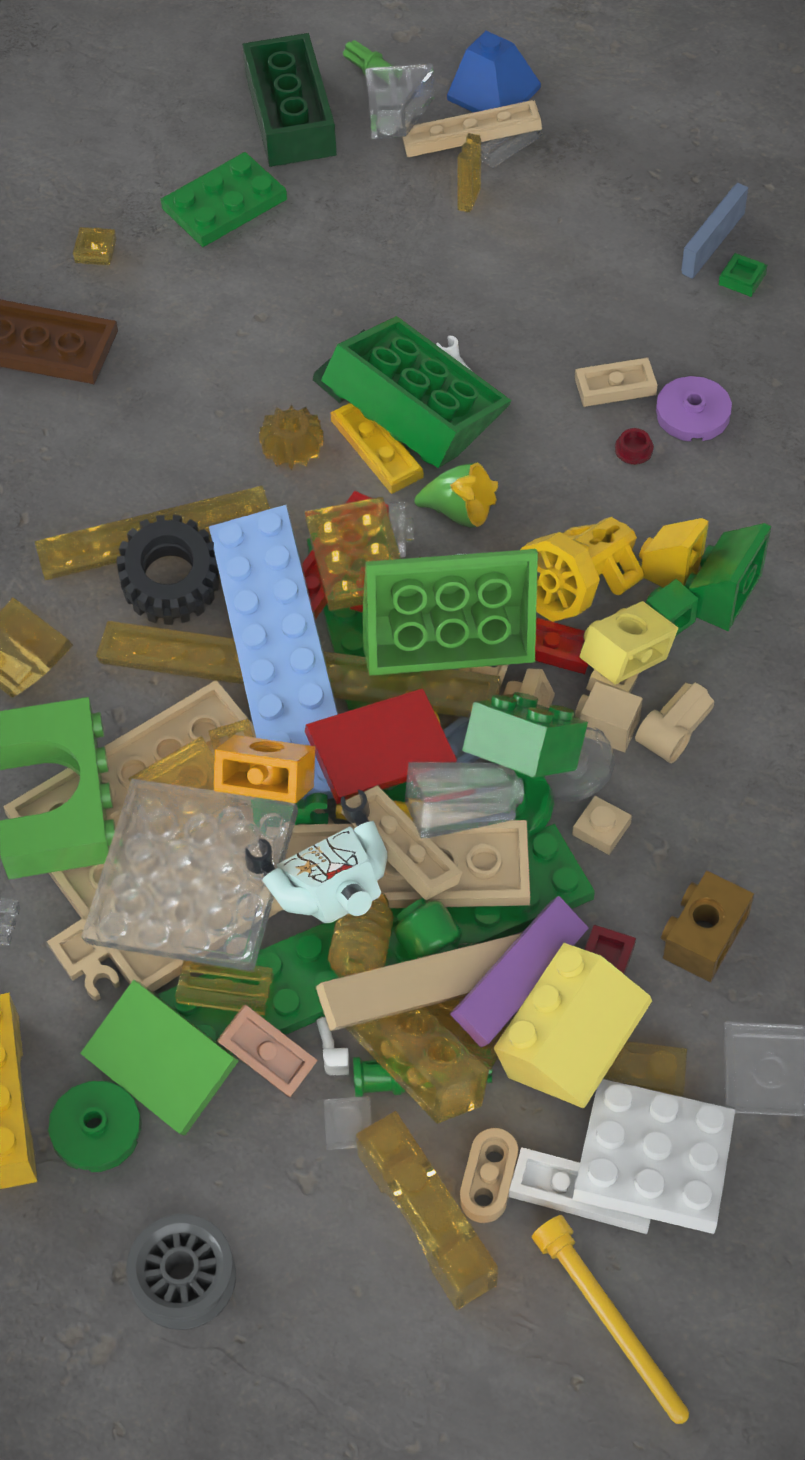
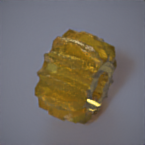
(291, 436)

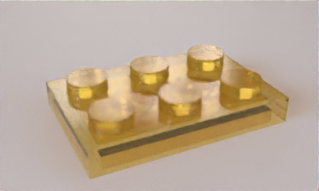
(344, 541)

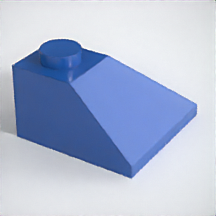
(492, 76)

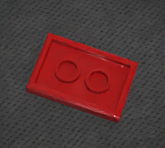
(377, 742)

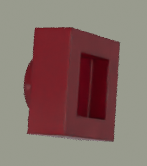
(612, 946)

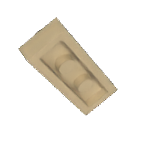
(413, 857)

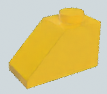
(674, 552)

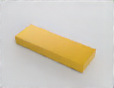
(377, 448)

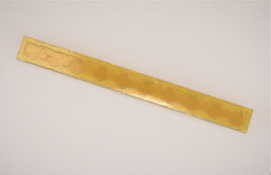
(217, 659)

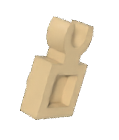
(82, 958)

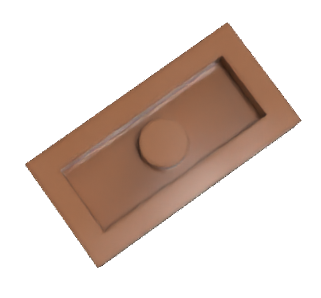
(267, 1050)

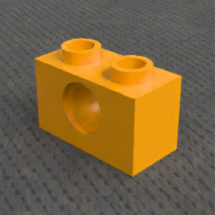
(264, 768)

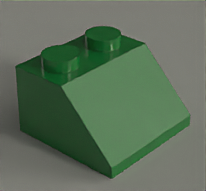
(729, 574)

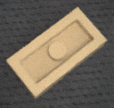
(615, 382)

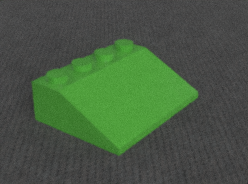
(450, 611)

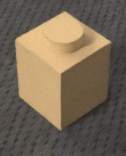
(612, 712)

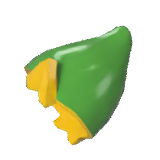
(460, 494)

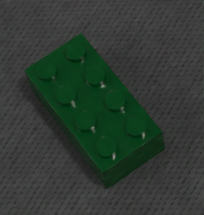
(289, 99)

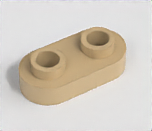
(488, 1177)

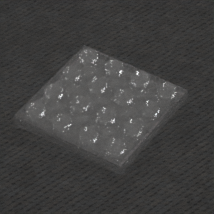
(181, 875)

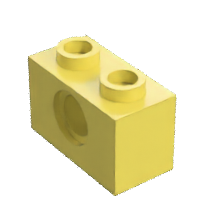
(628, 642)

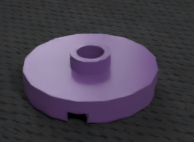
(693, 408)

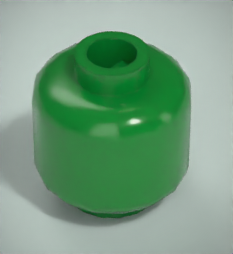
(426, 929)

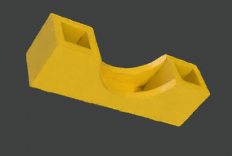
(16, 1141)

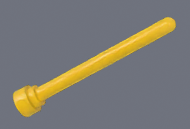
(556, 1240)

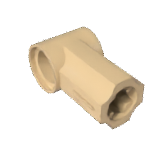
(671, 728)

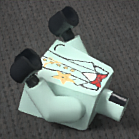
(331, 875)

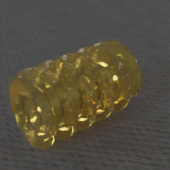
(362, 940)

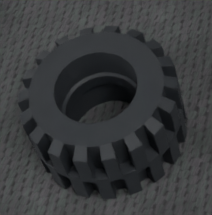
(162, 540)

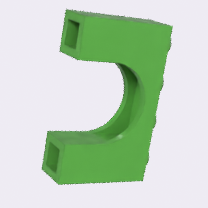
(78, 830)

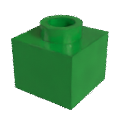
(675, 604)

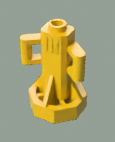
(575, 559)

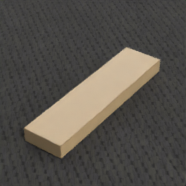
(488, 124)

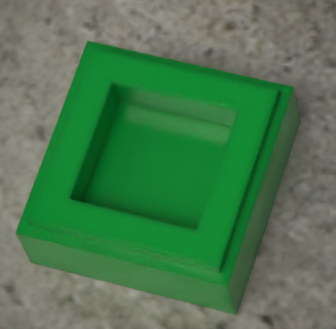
(743, 274)

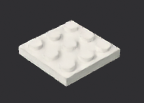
(655, 1156)

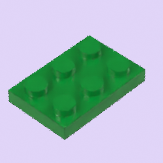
(223, 199)

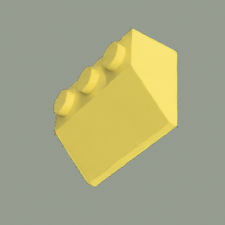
(572, 1026)

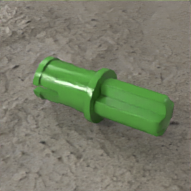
(363, 56)

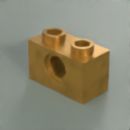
(701, 948)

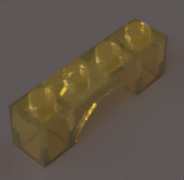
(440, 1226)

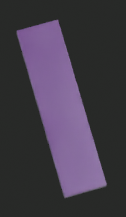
(517, 971)

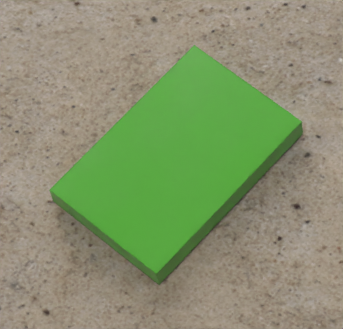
(159, 1057)

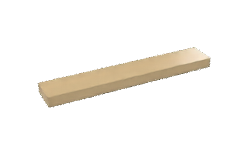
(408, 984)

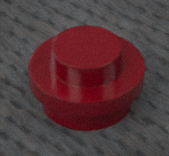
(634, 446)

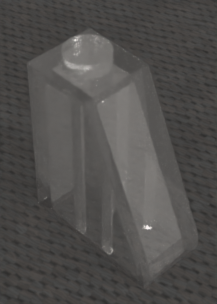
(398, 98)
(460, 796)

